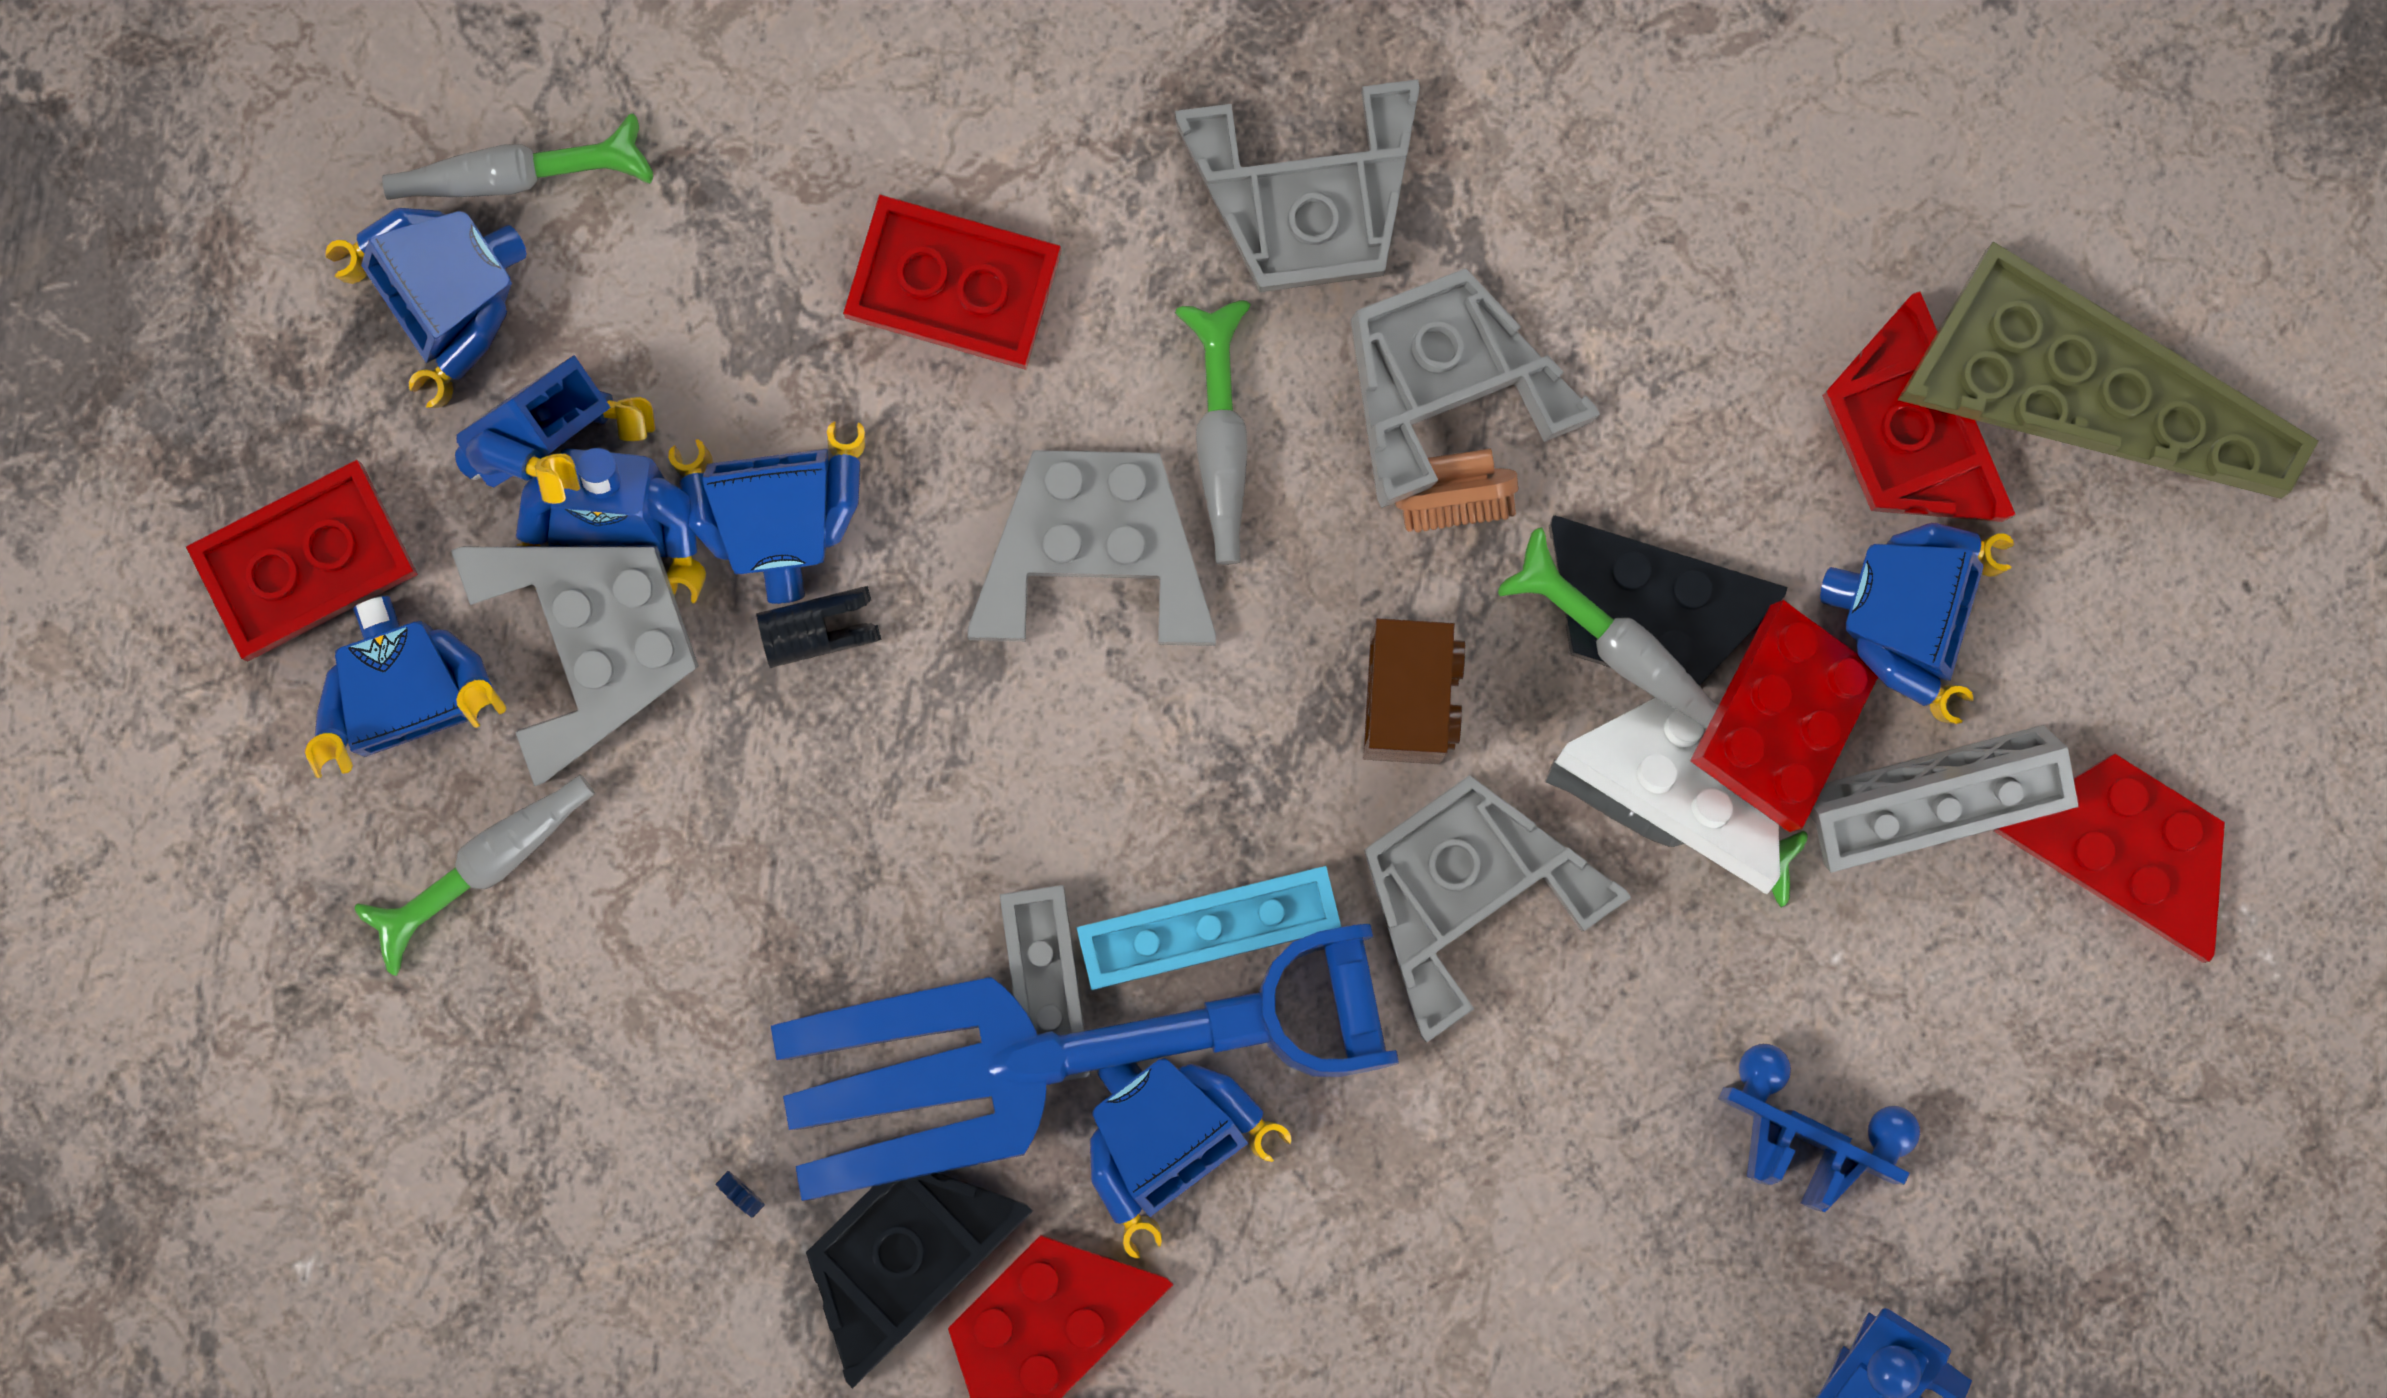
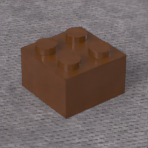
(1411, 691)

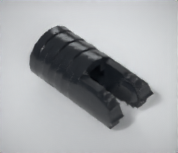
(801, 631)

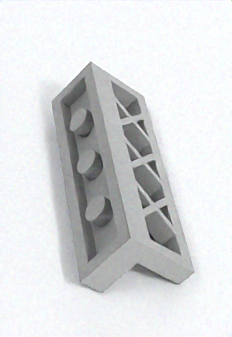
(1943, 797)

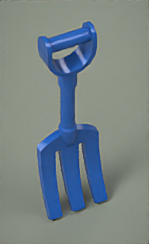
(1018, 1063)

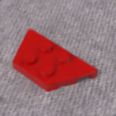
(1904, 452)
(2136, 851)
(1049, 1320)

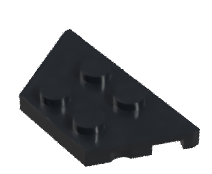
(1684, 602)
(901, 1258)

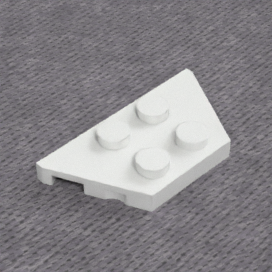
(1648, 768)

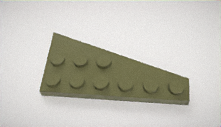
(2068, 371)

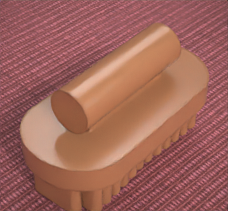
(1464, 493)

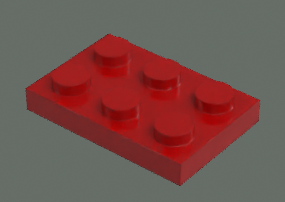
(952, 282)
(301, 560)
(1785, 716)

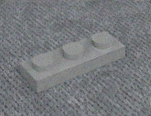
(1043, 960)

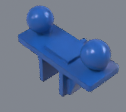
(1891, 1132)
(1893, 1362)

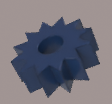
(740, 1194)

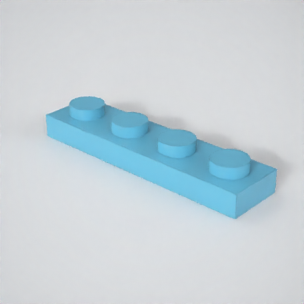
(1208, 928)

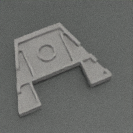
(1313, 215)
(1437, 353)
(1099, 521)
(611, 629)
(1455, 869)

